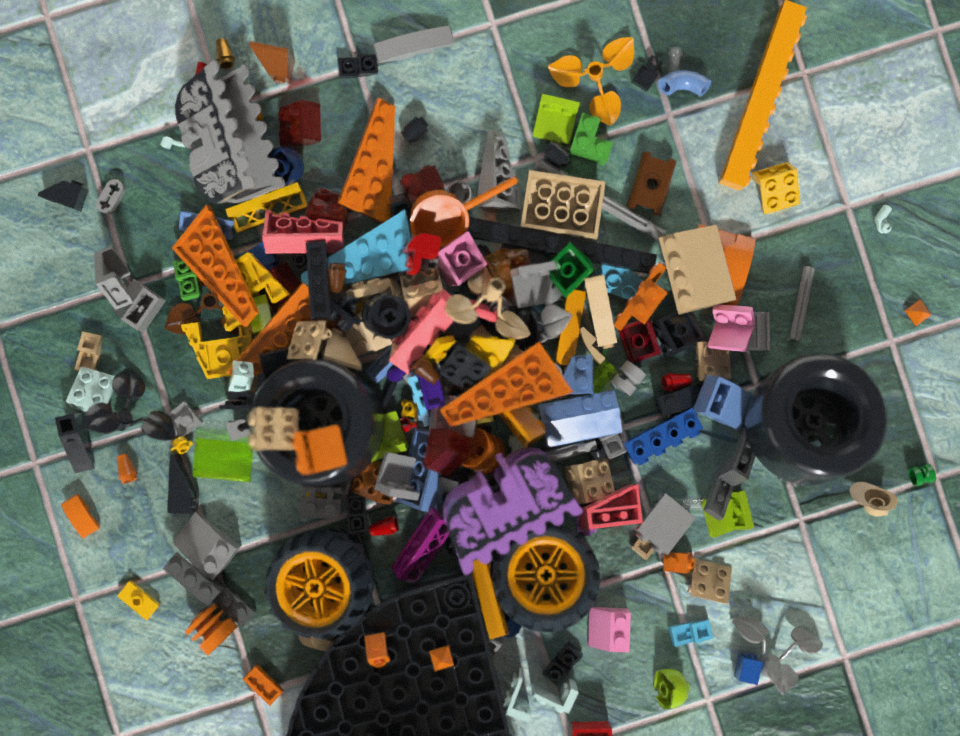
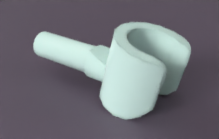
(167, 142)

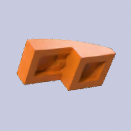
(79, 516)

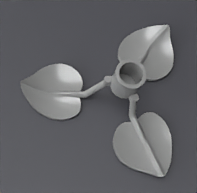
(553, 320)
(780, 674)

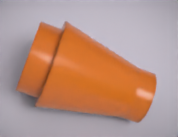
(126, 470)

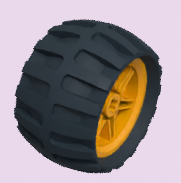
(287, 577)
(564, 607)

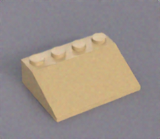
(563, 205)
(697, 269)

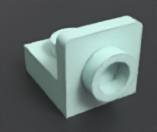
(241, 376)

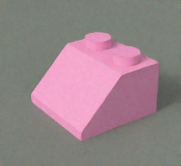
(460, 260)
(609, 629)

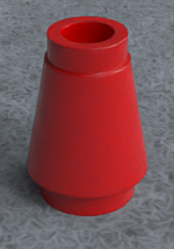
(675, 381)
(385, 526)

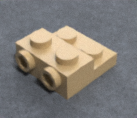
(363, 340)

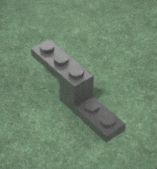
(729, 474)
(209, 590)

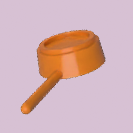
(444, 214)

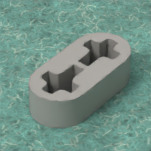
(111, 196)

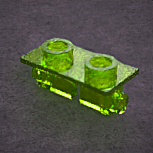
(602, 375)

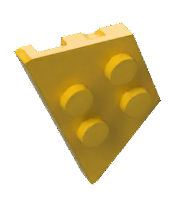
(491, 350)

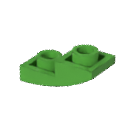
(187, 280)

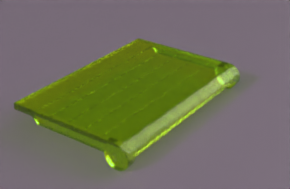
(223, 460)

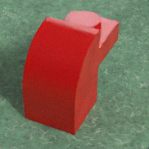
(420, 247)

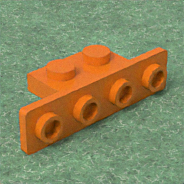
(645, 300)

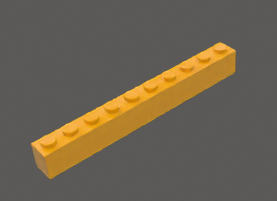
(762, 95)

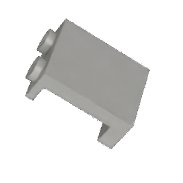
(108, 275)
(664, 524)

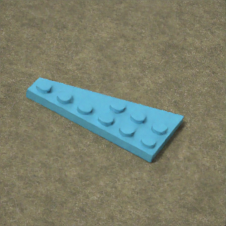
(374, 253)

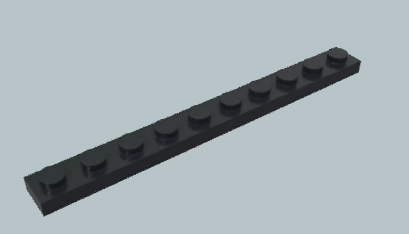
(554, 244)

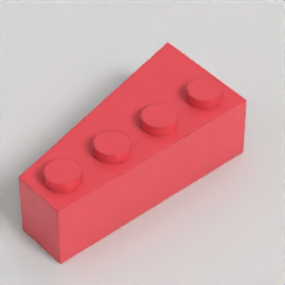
(291, 234)
(421, 331)

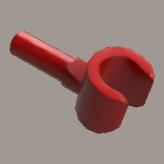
(405, 428)

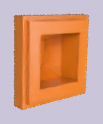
(917, 312)
(441, 658)

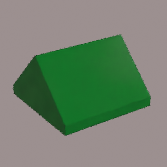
(570, 269)

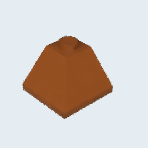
(275, 60)

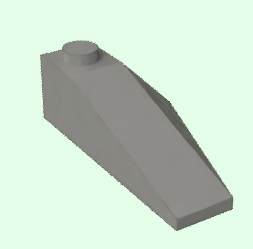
(495, 171)

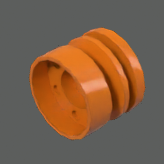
(483, 452)
(211, 628)

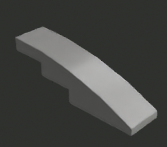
(413, 43)

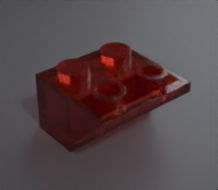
(300, 123)
(422, 182)
(325, 206)
(446, 451)

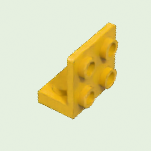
(778, 187)

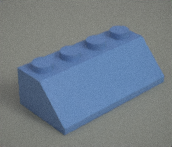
(580, 418)
(422, 479)

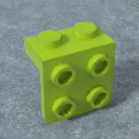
(736, 516)

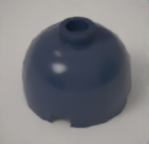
(290, 164)

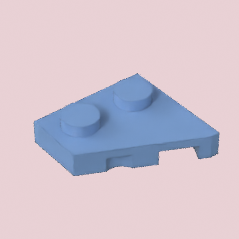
(580, 375)

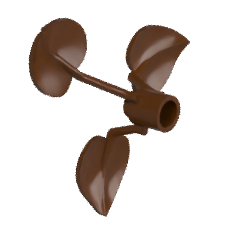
(184, 314)

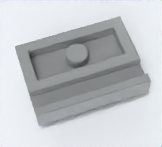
(761, 334)
(184, 420)

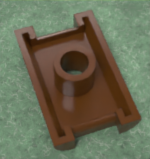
(657, 171)

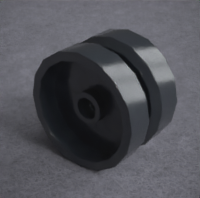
(397, 315)

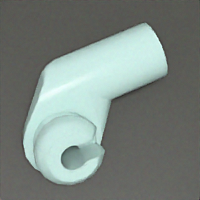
(880, 219)

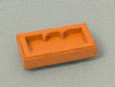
(263, 684)

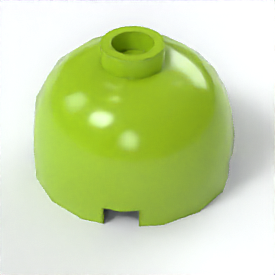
(672, 688)

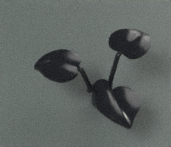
(103, 420)

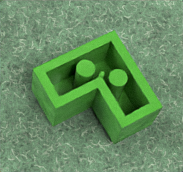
(585, 143)

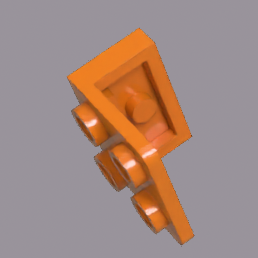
(319, 450)

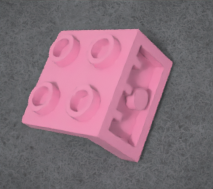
(732, 327)

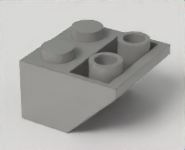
(144, 308)

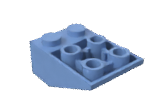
(722, 402)

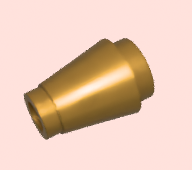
(224, 54)

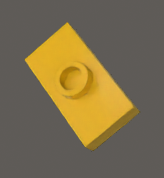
(439, 349)
(138, 600)

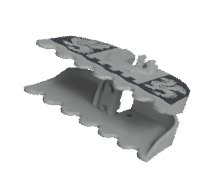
(227, 139)

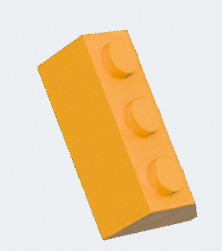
(524, 425)

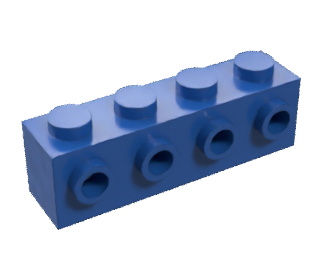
(662, 436)

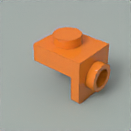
(679, 562)
(377, 649)

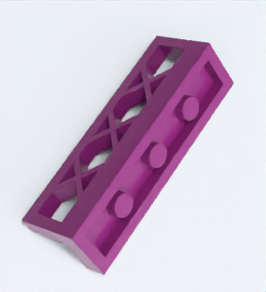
(418, 547)

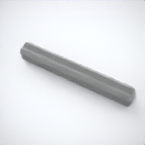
(802, 303)

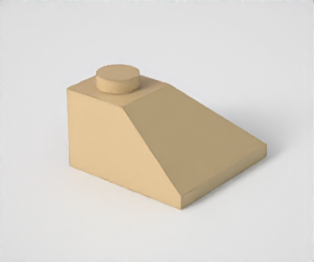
(339, 350)

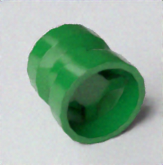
(923, 474)

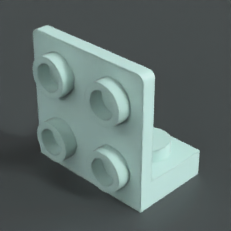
(90, 388)
(558, 702)
(516, 706)

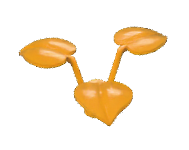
(568, 70)

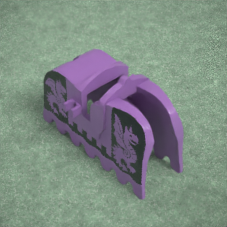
(528, 498)

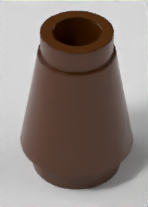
(336, 276)
(426, 370)

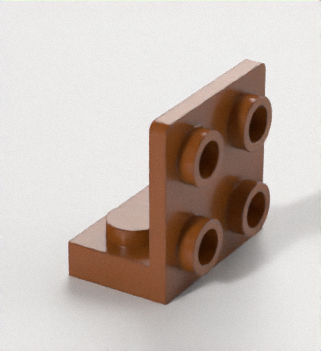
(365, 483)

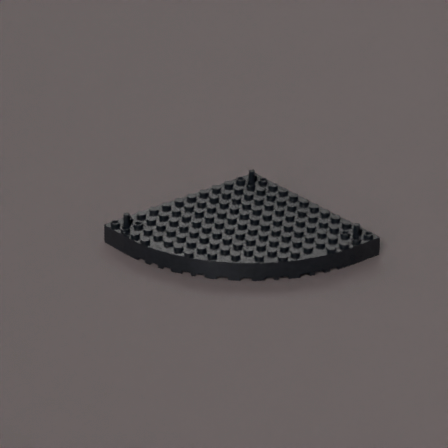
(407, 694)

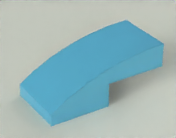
(689, 632)

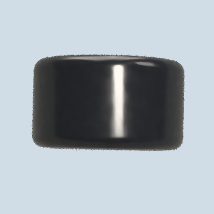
(299, 386)
(856, 413)

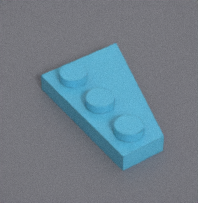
(620, 281)
(417, 395)

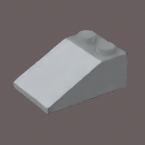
(206, 546)

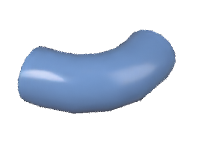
(684, 80)

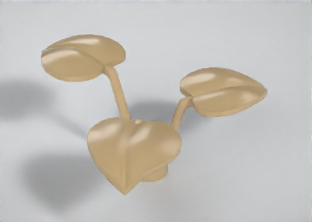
(490, 288)

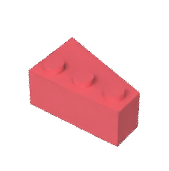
(614, 509)

